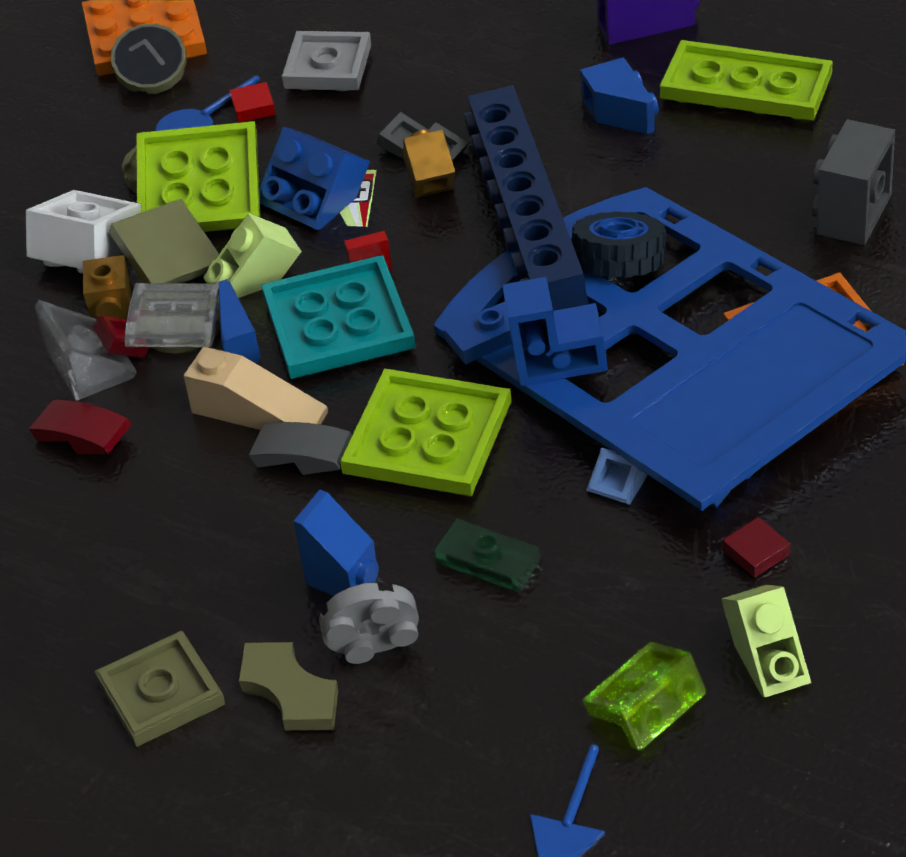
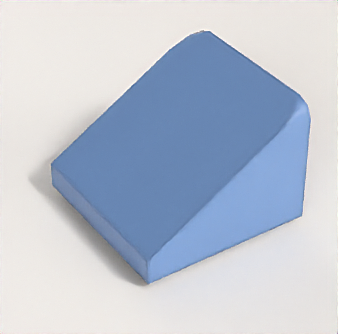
(615, 477)

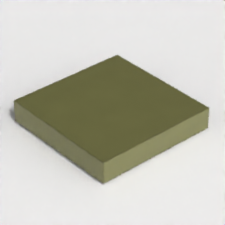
(164, 244)
(159, 688)

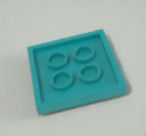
(337, 316)

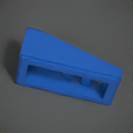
(236, 329)

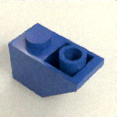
(617, 97)

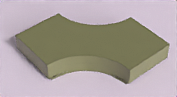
(302, 698)

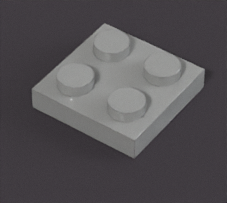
(326, 60)

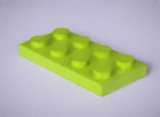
(746, 80)

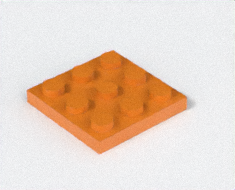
(111, 18)

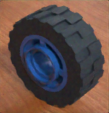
(619, 244)

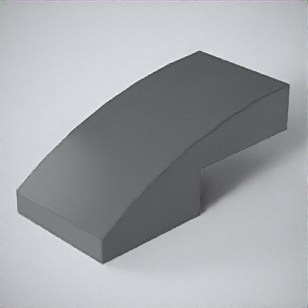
(402, 126)
(308, 445)

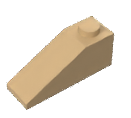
(244, 393)

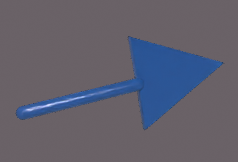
(563, 837)

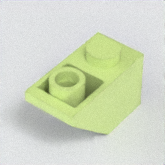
(254, 256)
(767, 639)

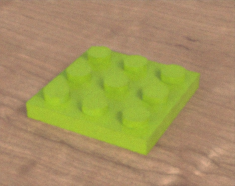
(206, 168)
(426, 432)

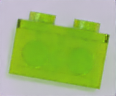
(648, 693)

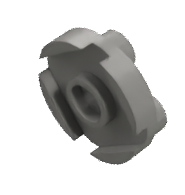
(350, 631)

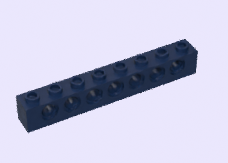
(523, 196)

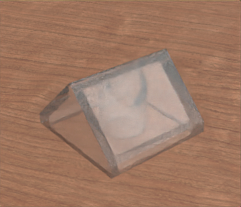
(79, 351)

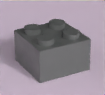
(854, 181)

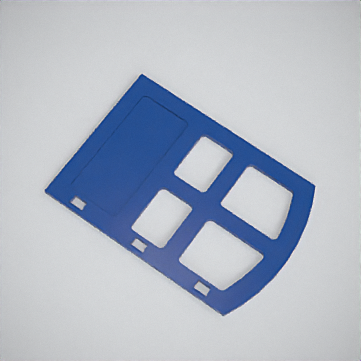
(727, 394)

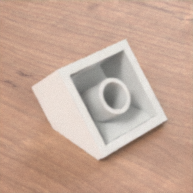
(75, 228)

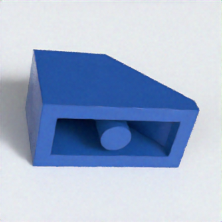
(333, 547)

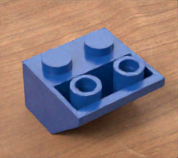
(310, 178)

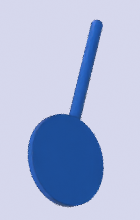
(196, 118)

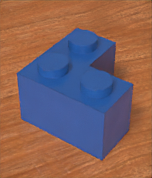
(552, 342)

